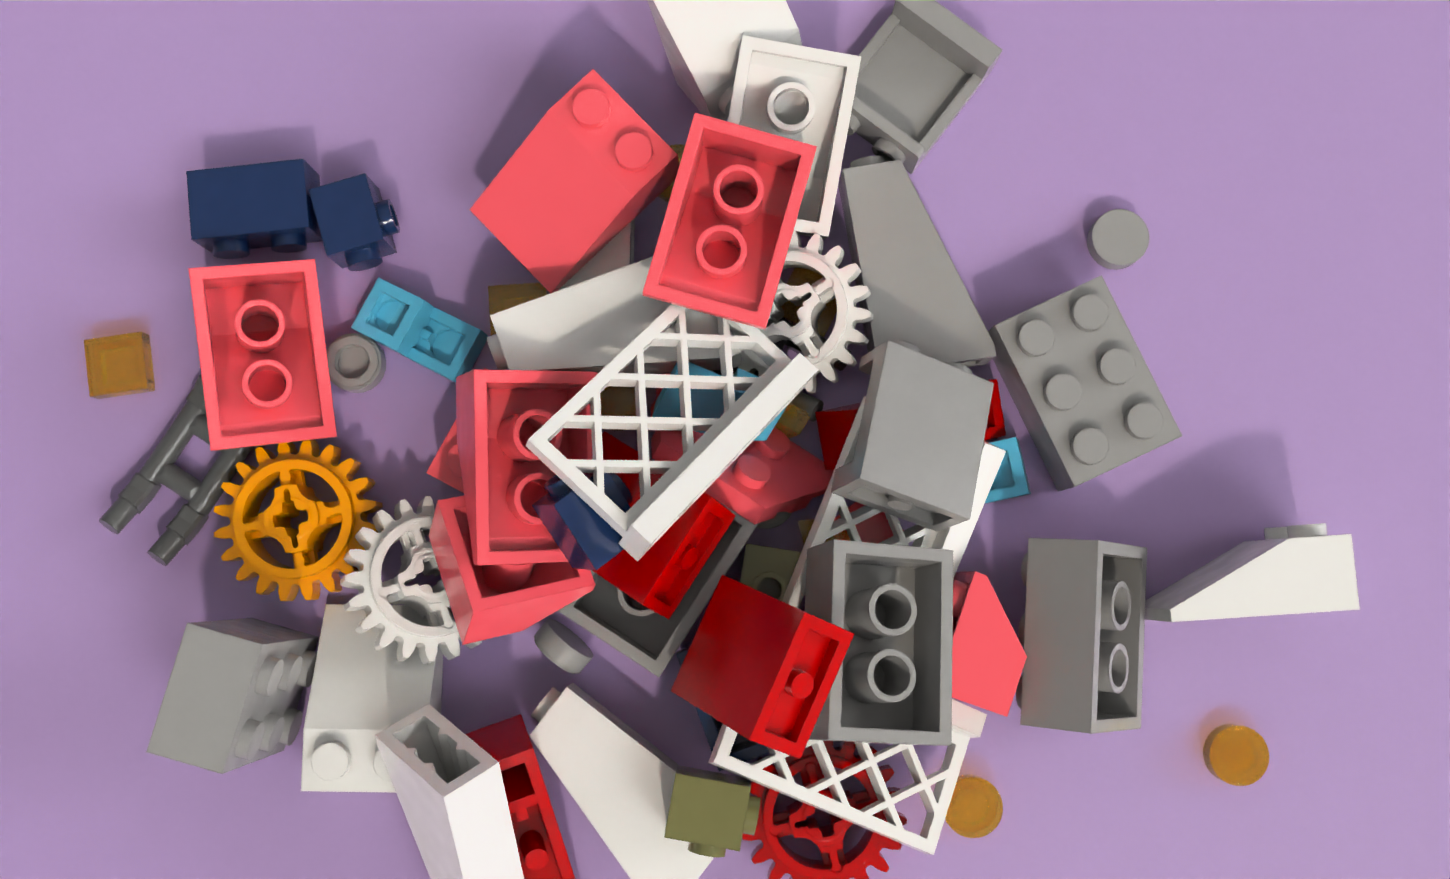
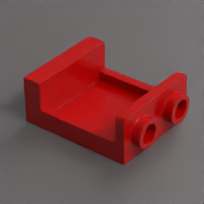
(677, 557)
(761, 666)

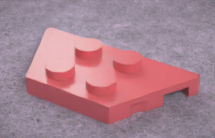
(764, 478)

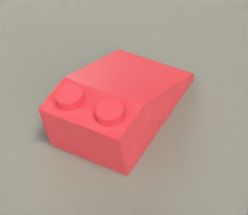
(576, 182)
(729, 221)
(262, 353)
(499, 473)

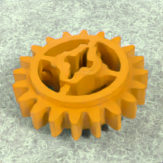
(293, 495)

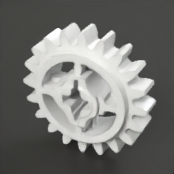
(805, 334)
(377, 595)

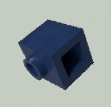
(355, 222)
(576, 527)

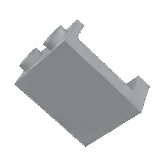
(917, 79)
(917, 437)

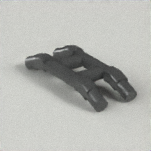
(162, 470)

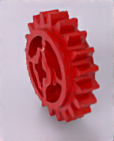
(829, 837)

